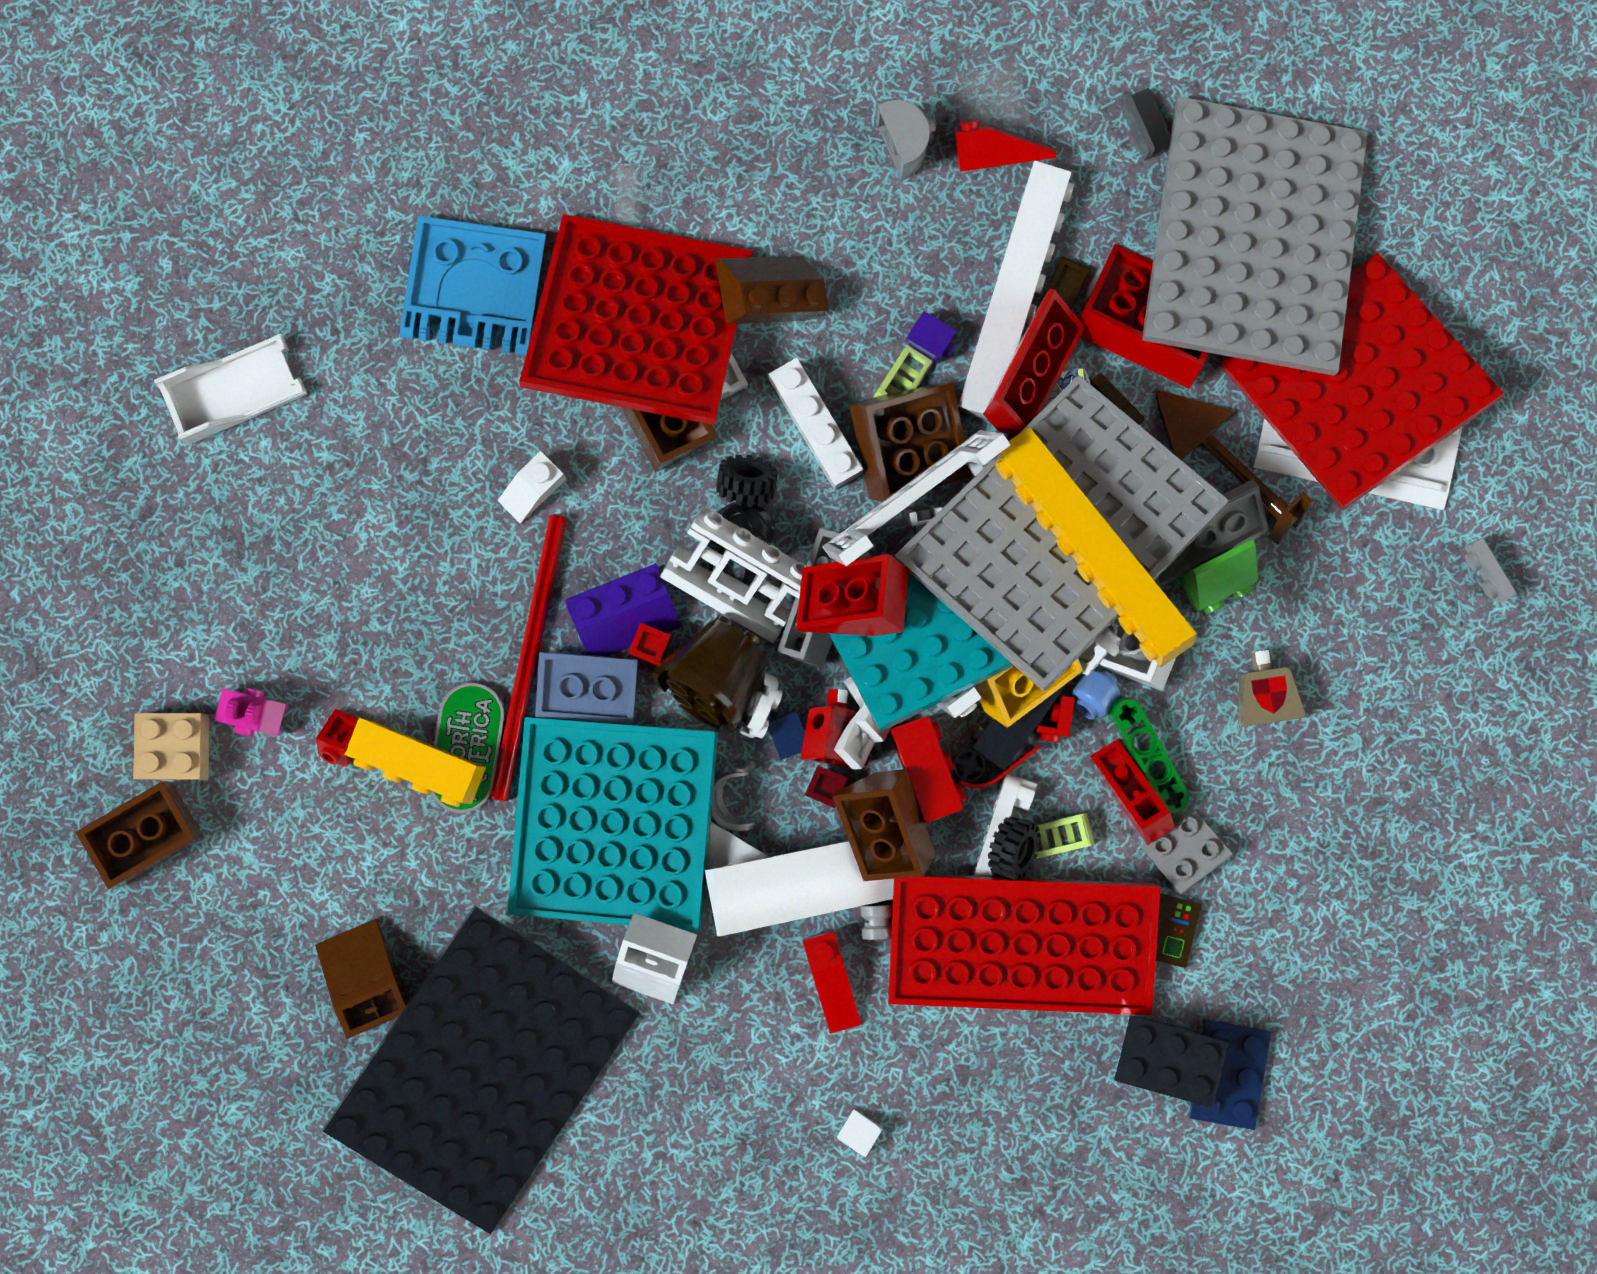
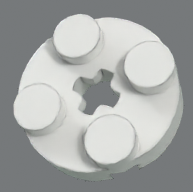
(762, 699)

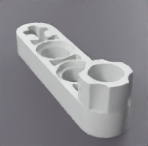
(1012, 792)

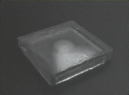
(993, 95)

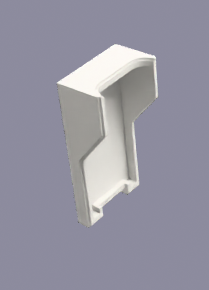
(230, 389)

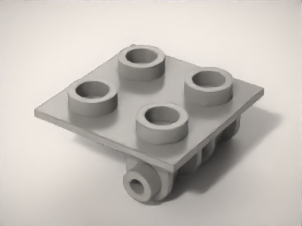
(1187, 851)

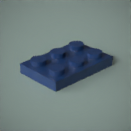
(1241, 1079)

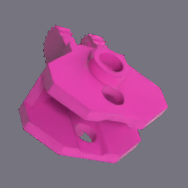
(250, 712)

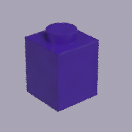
(932, 338)

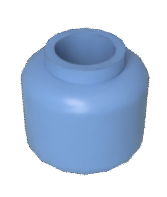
(1096, 694)

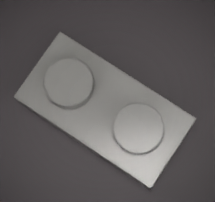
(1495, 582)

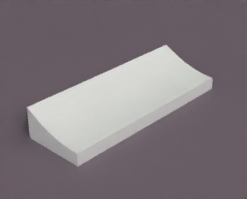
(790, 888)

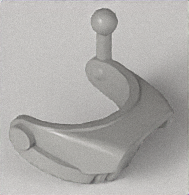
(719, 812)

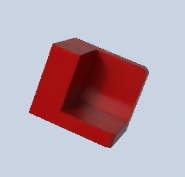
(650, 644)

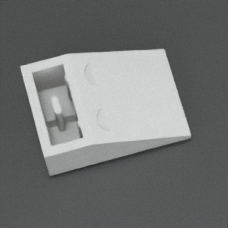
(653, 958)

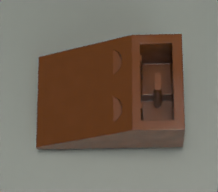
(362, 978)

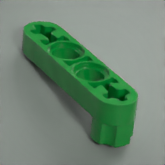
(1152, 753)

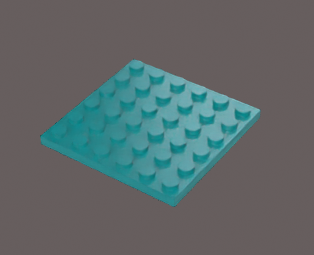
(612, 822)

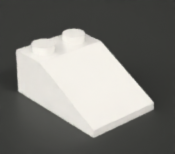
(1131, 661)

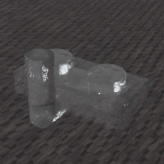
(628, 194)

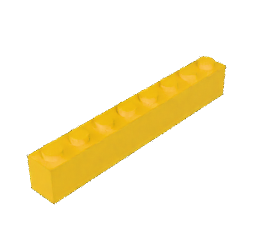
(1096, 548)

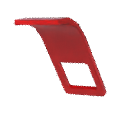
(1002, 774)

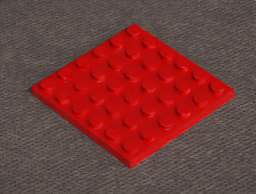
(632, 321)
(1394, 396)

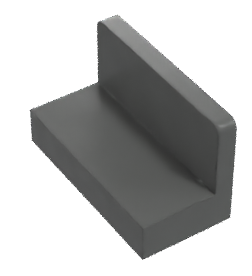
(1145, 123)

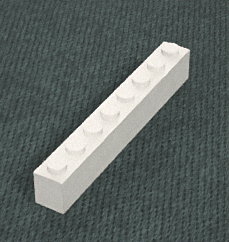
(1016, 283)

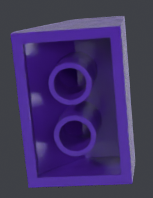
(613, 611)

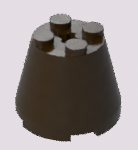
(713, 673)

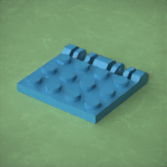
(473, 278)

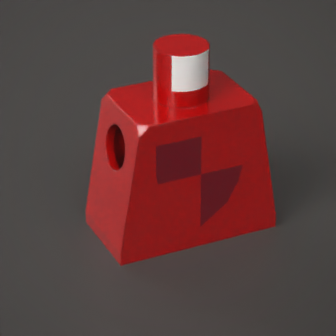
(824, 729)

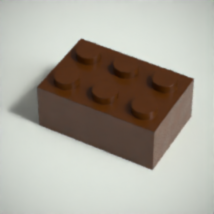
(139, 835)

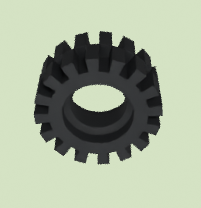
(746, 480)
(1014, 848)

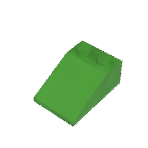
(1221, 577)

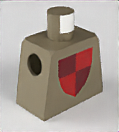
(1267, 693)

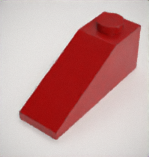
(988, 146)
(1133, 792)
(831, 981)

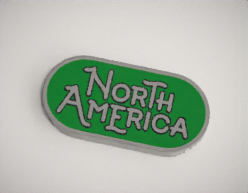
(472, 728)

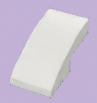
(859, 739)

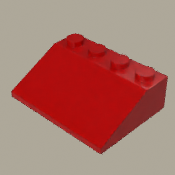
(1117, 317)

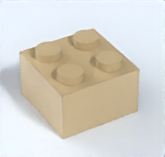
(171, 746)

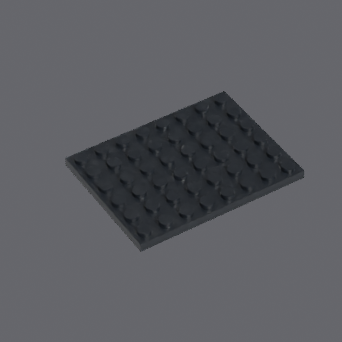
(481, 1070)

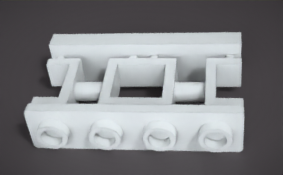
(727, 593)

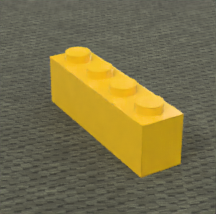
(414, 761)

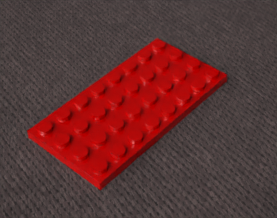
(1024, 944)

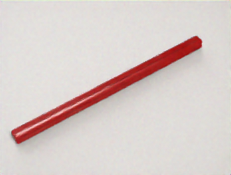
(528, 657)

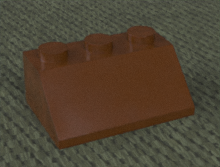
(770, 290)
(667, 437)
(885, 826)

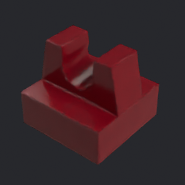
(824, 785)

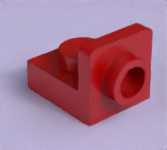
(1061, 714)
(335, 737)

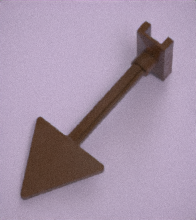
(1192, 424)

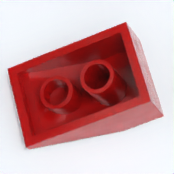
(854, 598)

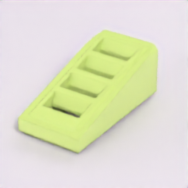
(887, 388)
(1085, 831)

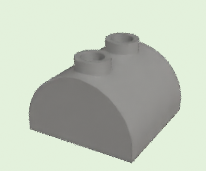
(905, 134)

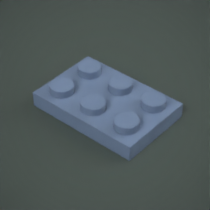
(586, 687)

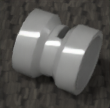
(877, 922)

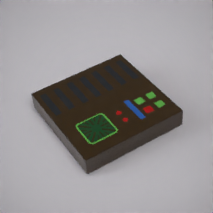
(1176, 929)

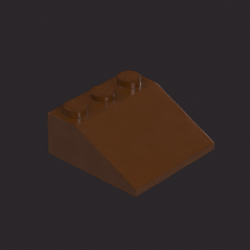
(906, 435)

